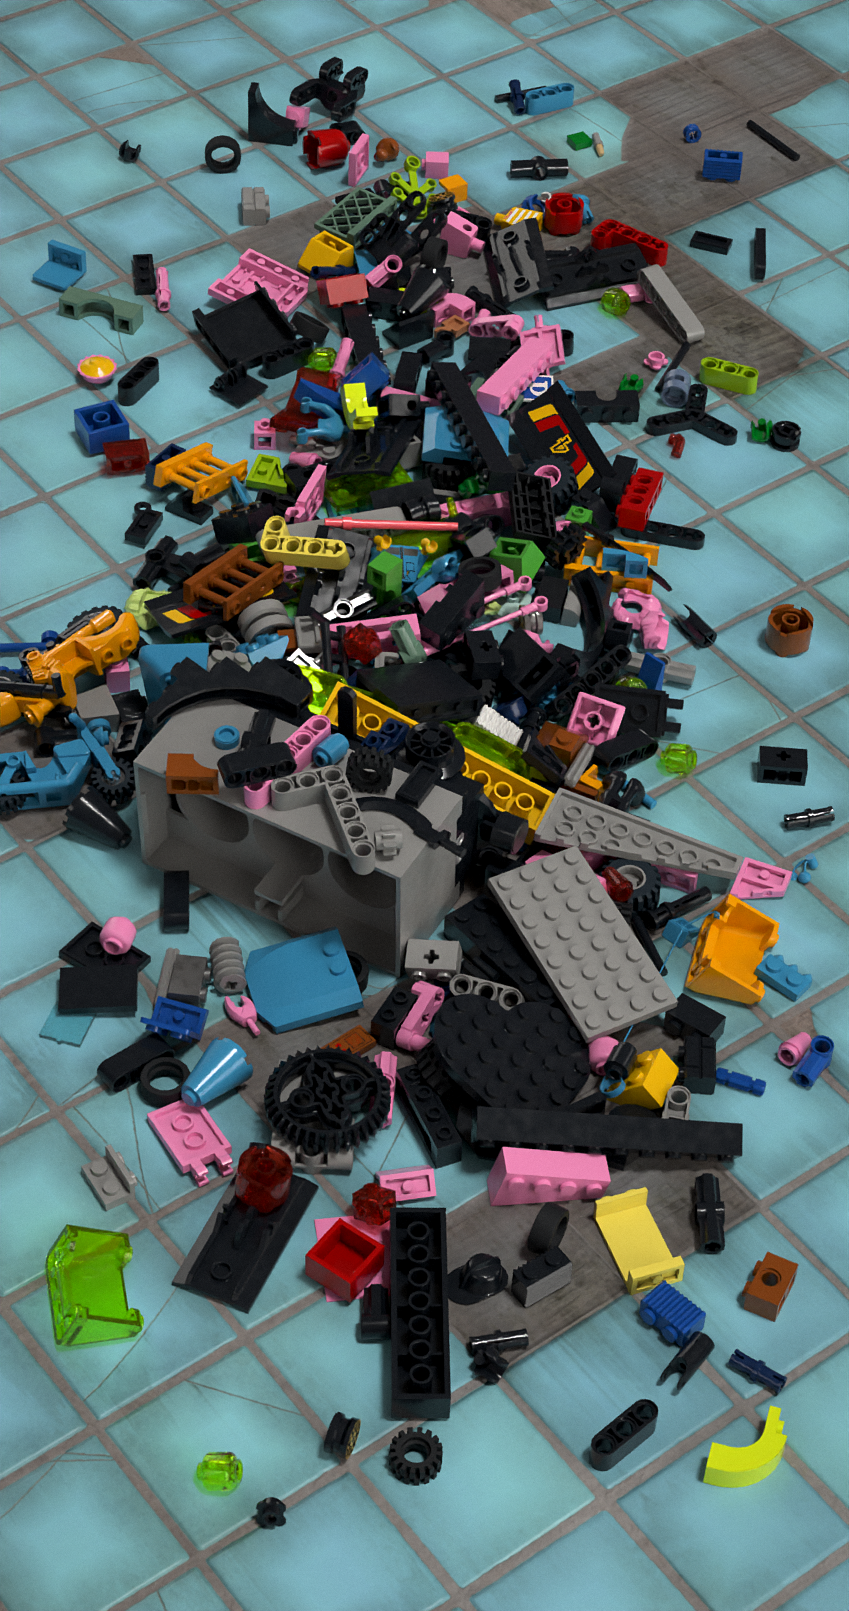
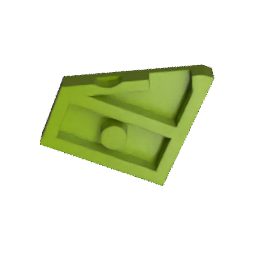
(267, 474)

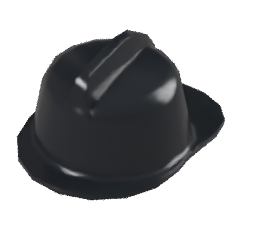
(477, 1279)

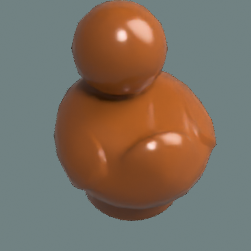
(386, 150)

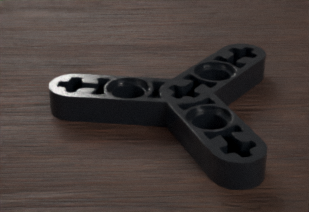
(693, 418)

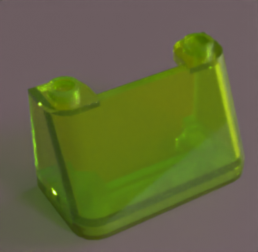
(89, 1287)

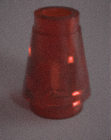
(617, 885)

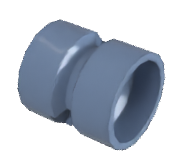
(676, 388)

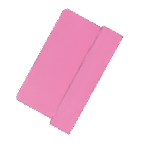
(409, 1182)

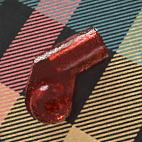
(678, 442)

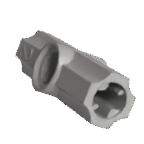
(673, 670)

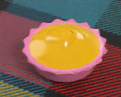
(97, 368)

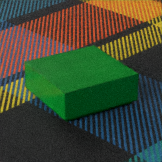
(579, 140)

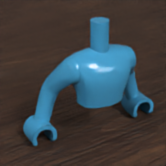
(328, 429)

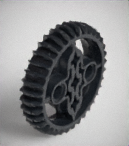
(329, 1091)

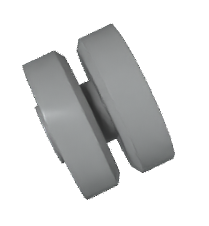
(263, 618)

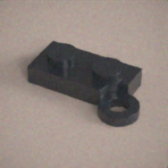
(144, 524)

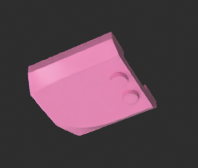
(281, 282)

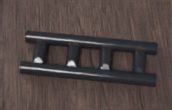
(330, 658)

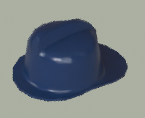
(512, 708)

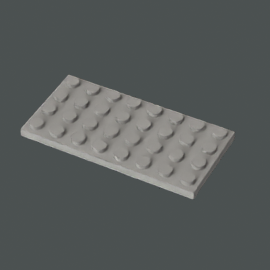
(582, 944)

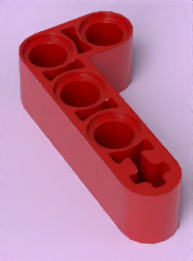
(614, 233)

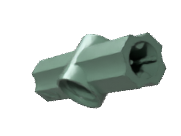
(409, 647)

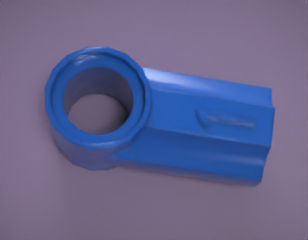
(814, 1061)

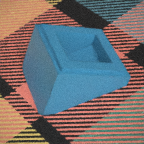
(673, 929)

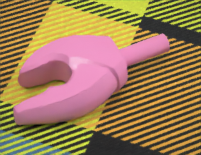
(243, 1015)

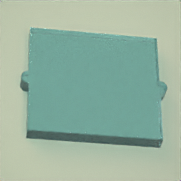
(67, 1028)

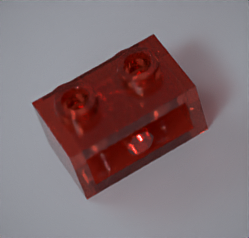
(125, 456)

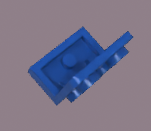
(179, 1018)

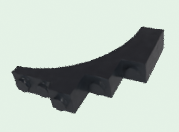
(228, 680)

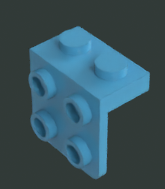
(64, 266)

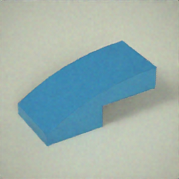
(628, 562)

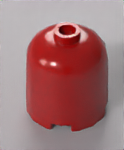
(325, 148)

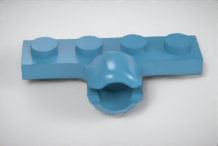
(443, 571)

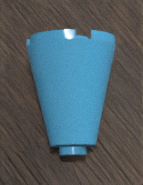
(216, 1072)

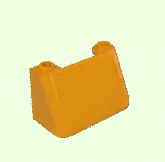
(731, 951)

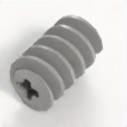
(227, 965)

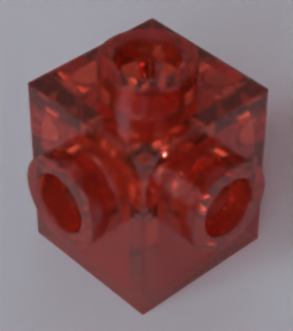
(362, 643)
(373, 1204)

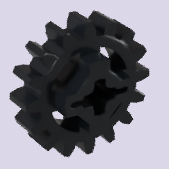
(565, 546)

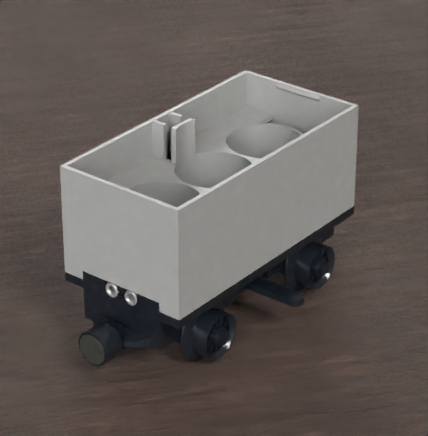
(293, 860)

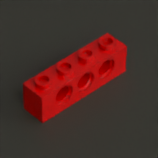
(639, 499)

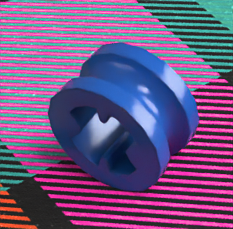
(691, 128)

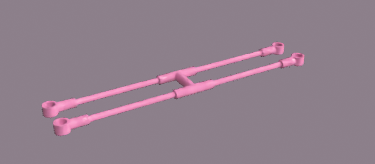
(540, 604)

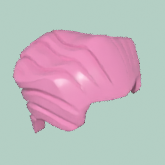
(654, 631)

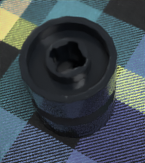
(424, 509)

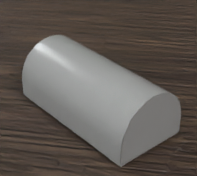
(572, 608)

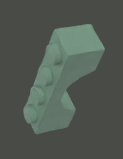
(80, 303)

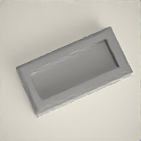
(308, 635)

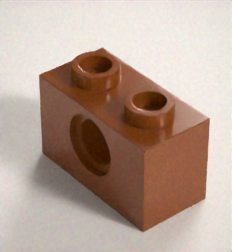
(766, 1299)

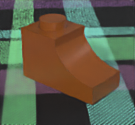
(189, 777)

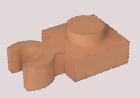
(455, 325)

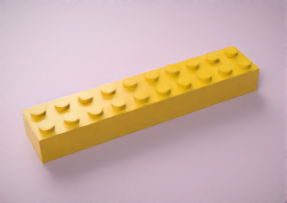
(503, 787)

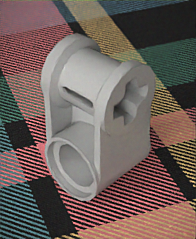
(677, 1103)

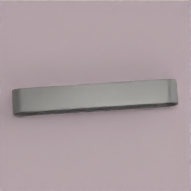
(309, 528)

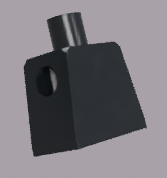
(399, 405)

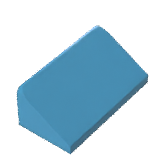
(239, 492)

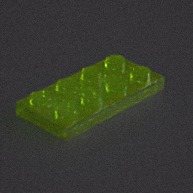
(345, 490)

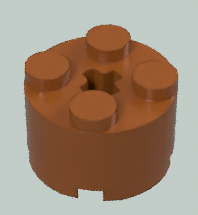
(789, 630)

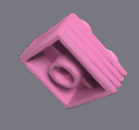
(589, 707)

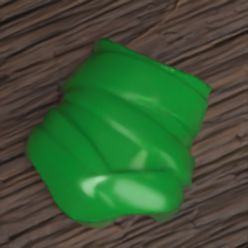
(632, 384)
(762, 432)

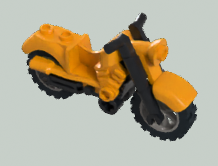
(88, 645)

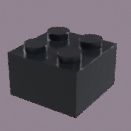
(241, 522)

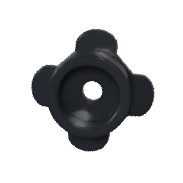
(271, 1512)

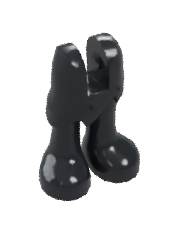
(613, 783)

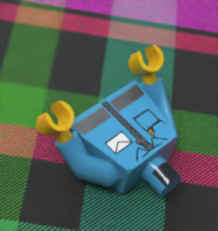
(412, 557)

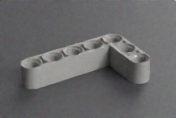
(329, 786)

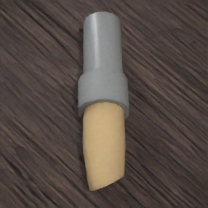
(598, 144)

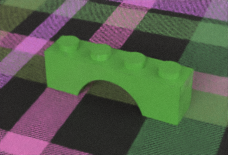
(386, 575)

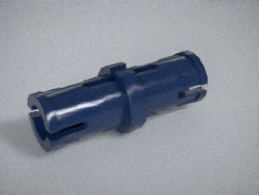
(517, 97)
(757, 1371)

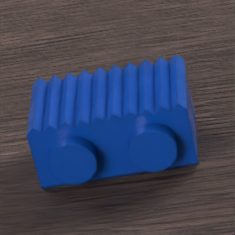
(722, 165)
(671, 1313)

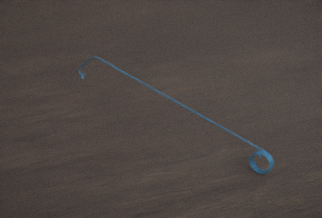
(609, 1081)

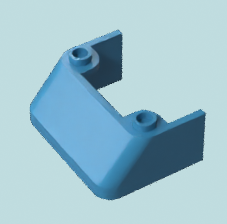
(158, 660)

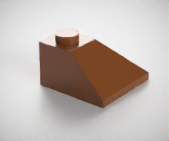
(563, 741)

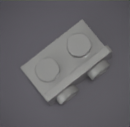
(110, 1179)

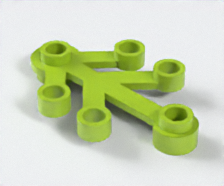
(411, 166)

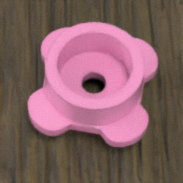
(656, 360)

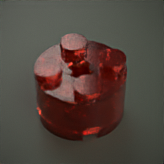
(263, 1177)

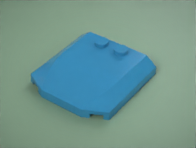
(441, 440)
(302, 980)

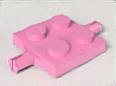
(548, 333)

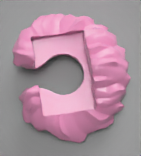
(628, 595)

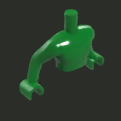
(473, 487)

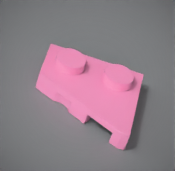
(760, 880)

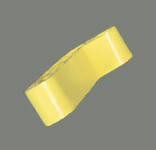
(301, 551)

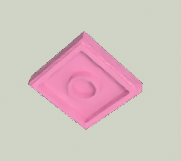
(358, 160)

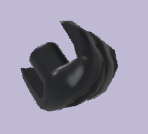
(128, 153)
(490, 1364)

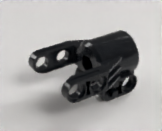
(334, 95)
(394, 238)

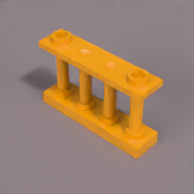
(199, 459)
(595, 549)

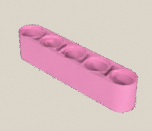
(301, 745)

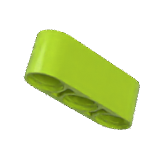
(728, 375)

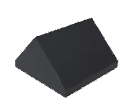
(411, 330)

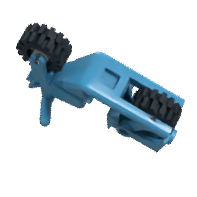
(65, 774)

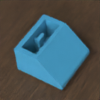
(266, 645)

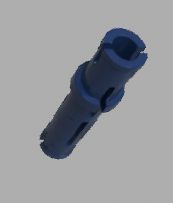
(326, 272)

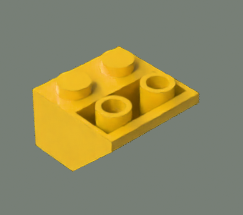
(326, 251)
(648, 1080)

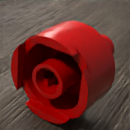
(563, 214)

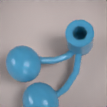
(805, 877)

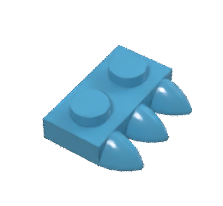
(783, 976)

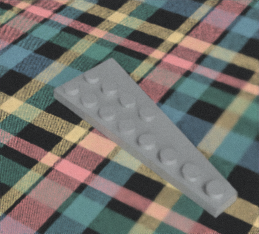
(611, 832)

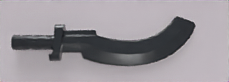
(420, 824)

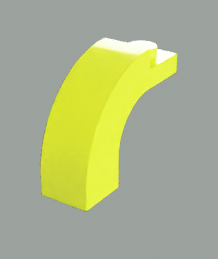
(356, 408)
(750, 1464)

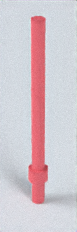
(348, 523)

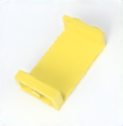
(636, 1241)

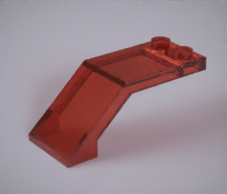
(291, 417)

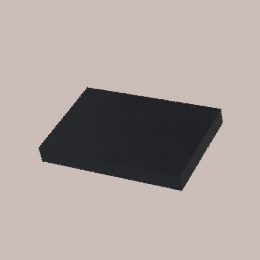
(87, 951)
(98, 989)

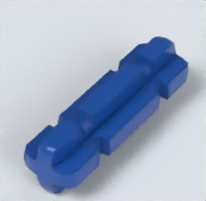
(740, 1081)

